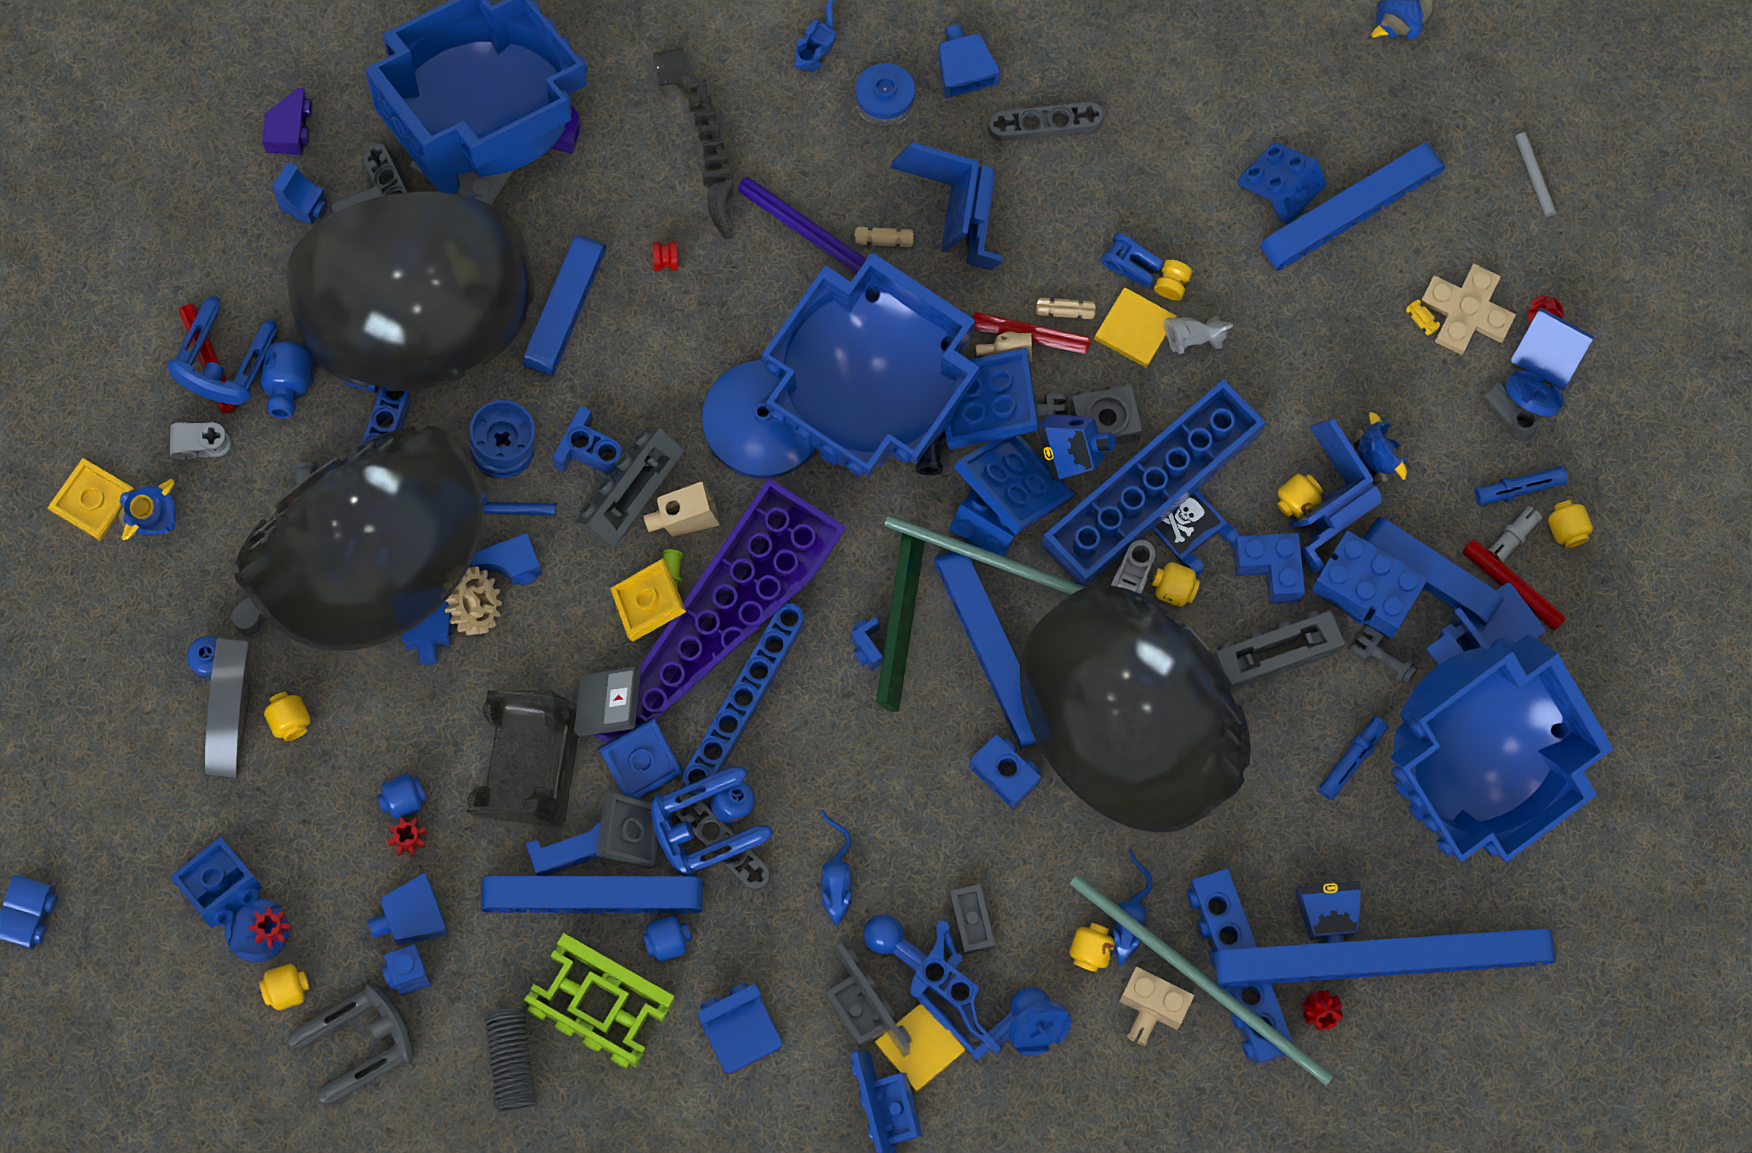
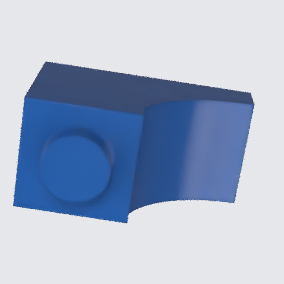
(298, 195)
(510, 558)

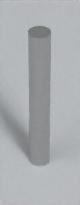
(1535, 174)

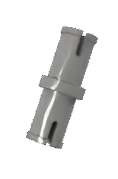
(1515, 534)

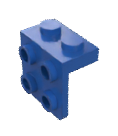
(981, 526)
(739, 1028)

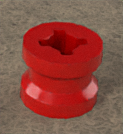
(665, 256)

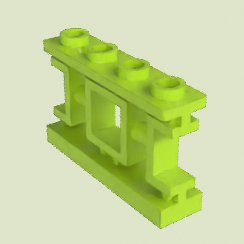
(611, 980)

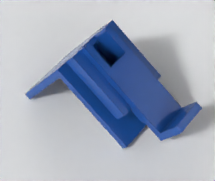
(968, 197)
(1346, 502)
(1510, 620)

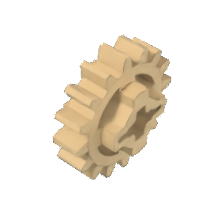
(474, 601)

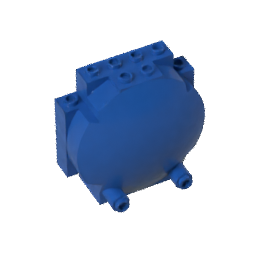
(476, 87)
(869, 367)
(1496, 748)

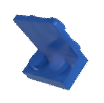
(1285, 179)

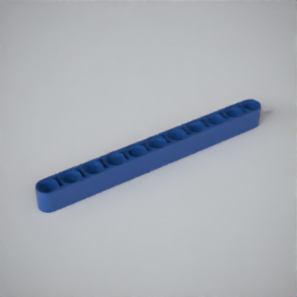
(1384, 957)

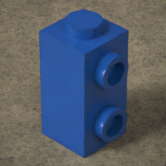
(405, 970)

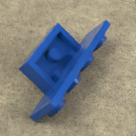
(887, 1104)

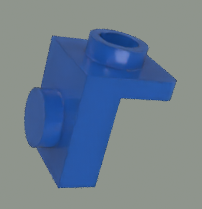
(864, 649)

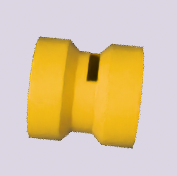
(1173, 280)

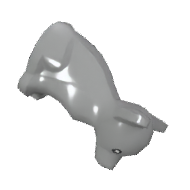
(1189, 331)

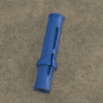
(1508, 488)
(1361, 748)

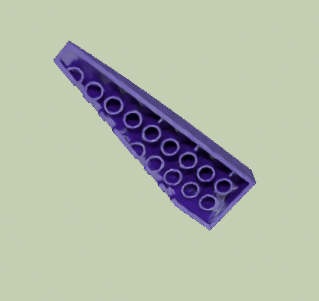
(751, 577)

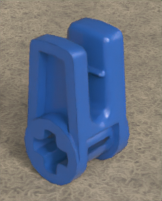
(1131, 252)

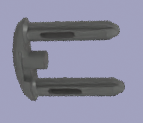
(389, 1022)

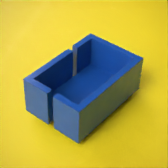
(1367, 577)

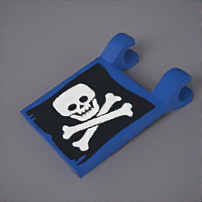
(1191, 527)

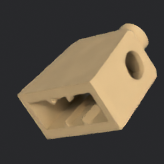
(684, 511)

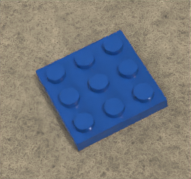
(997, 402)
(1013, 482)

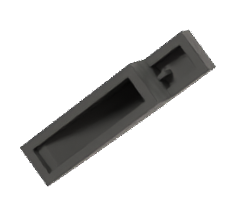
(227, 707)

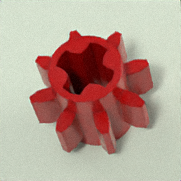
(1549, 304)
(408, 845)
(263, 922)
(1322, 1010)

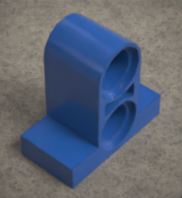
(592, 451)

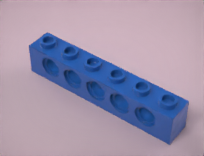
(1220, 888)

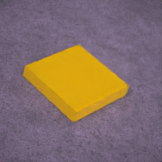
(1134, 327)
(90, 499)
(647, 600)
(930, 1049)

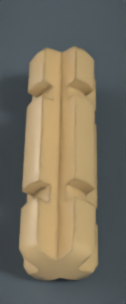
(884, 237)
(1065, 308)

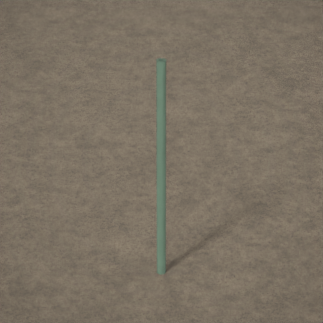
(982, 555)
(1201, 980)

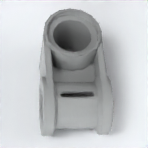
(193, 440)
(1134, 574)

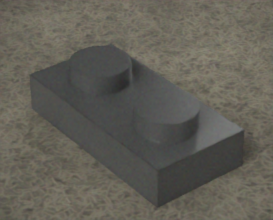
(972, 918)

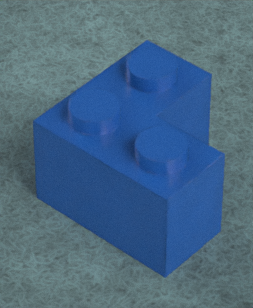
(1277, 558)

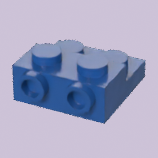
(217, 883)

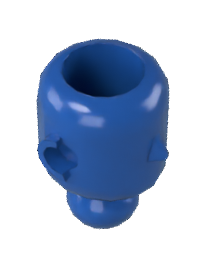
(286, 376)

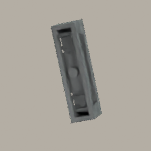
(649, 448)
(1324, 633)

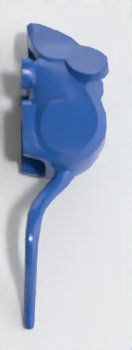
(816, 42)
(836, 880)
(1125, 941)

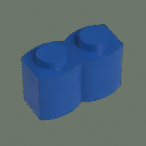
(25, 912)

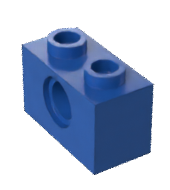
(1009, 788)

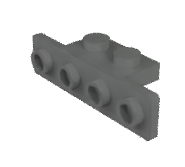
(861, 1008)

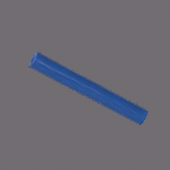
(519, 508)

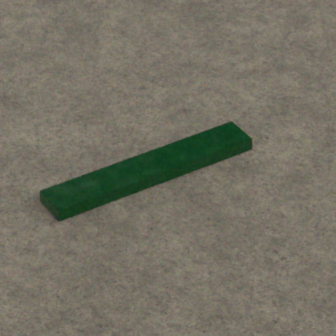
(900, 623)

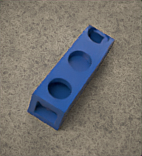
(564, 853)

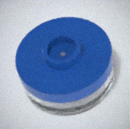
(885, 94)

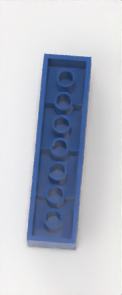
(1153, 484)

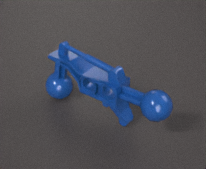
(885, 935)

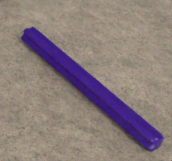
(801, 224)

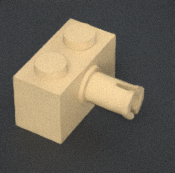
(1155, 1002)

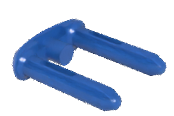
(208, 382)
(673, 836)

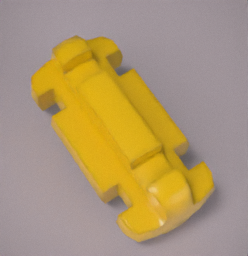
(1422, 317)

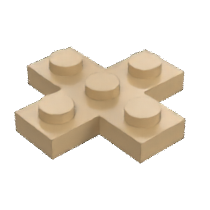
(1467, 309)

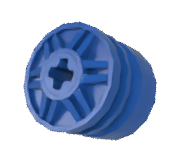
(498, 423)

